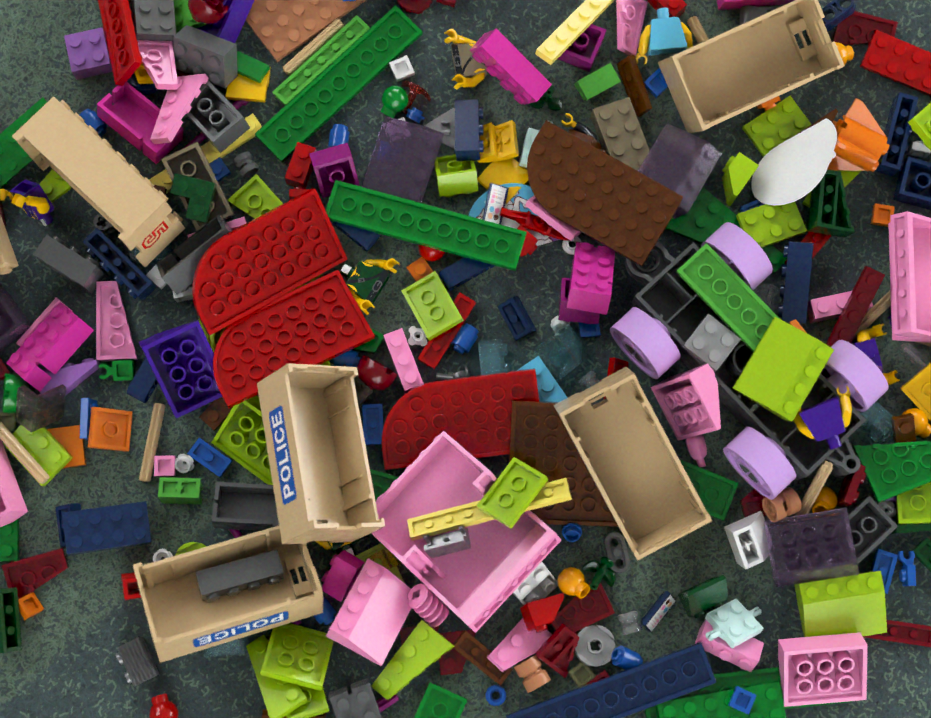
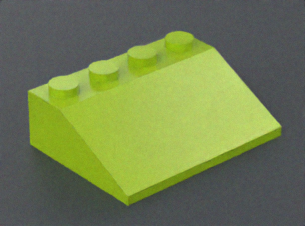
(783, 369)
(244, 438)
(843, 605)

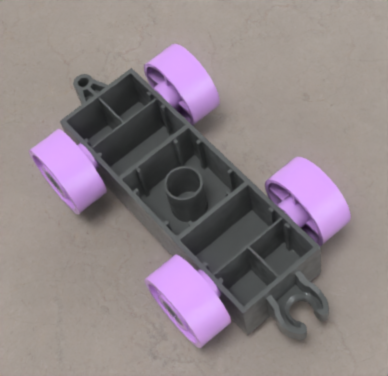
(768, 449)

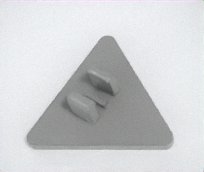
(446, 125)

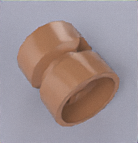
(783, 504)
(532, 673)

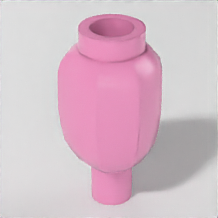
(697, 449)

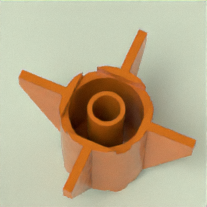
(858, 140)

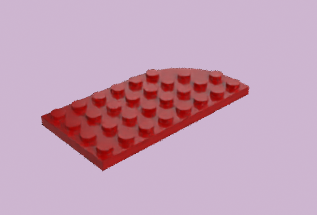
(264, 261)
(293, 329)
(468, 409)

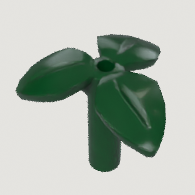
(553, 103)
(602, 571)

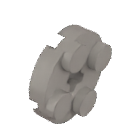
(606, 645)

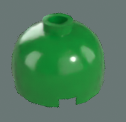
(11, 383)

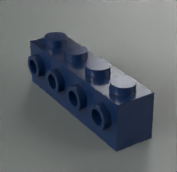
(897, 130)
(119, 264)
(797, 281)

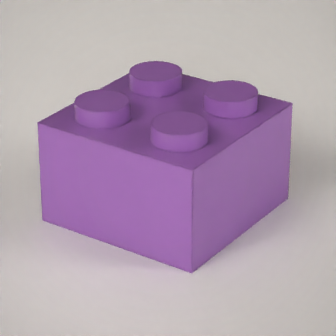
(88, 53)

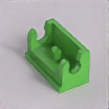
(597, 82)
(180, 490)

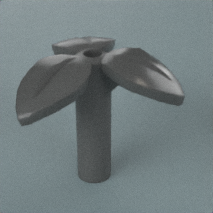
(459, 374)

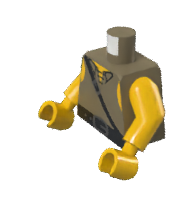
(467, 69)

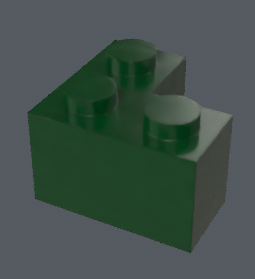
(200, 195)

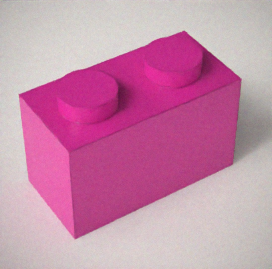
(341, 575)

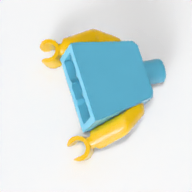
(664, 36)

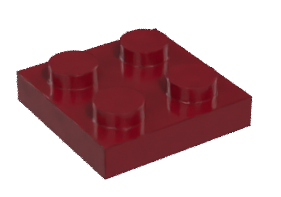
(848, 492)

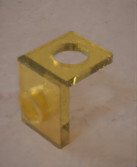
(387, 558)

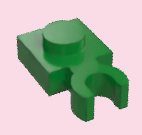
(120, 369)

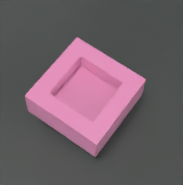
(164, 466)

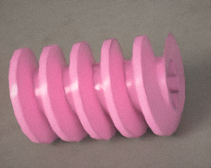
(427, 605)

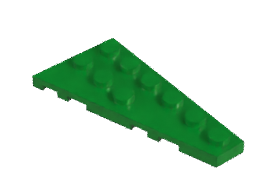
(706, 217)
(895, 467)

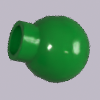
(394, 100)

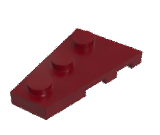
(860, 28)
(34, 571)
(585, 611)

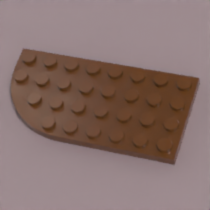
(599, 193)

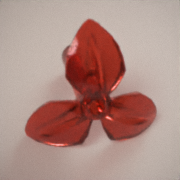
(414, 91)

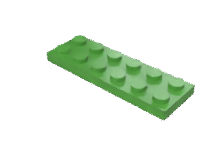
(727, 295)

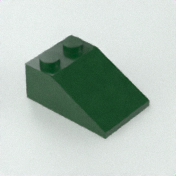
(704, 595)

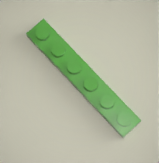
(320, 60)

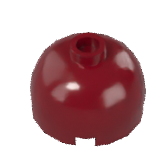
(207, 10)
(375, 374)

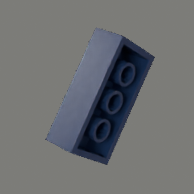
(914, 183)
(106, 528)

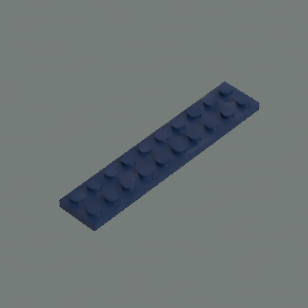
(630, 689)

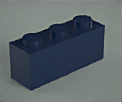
(468, 130)

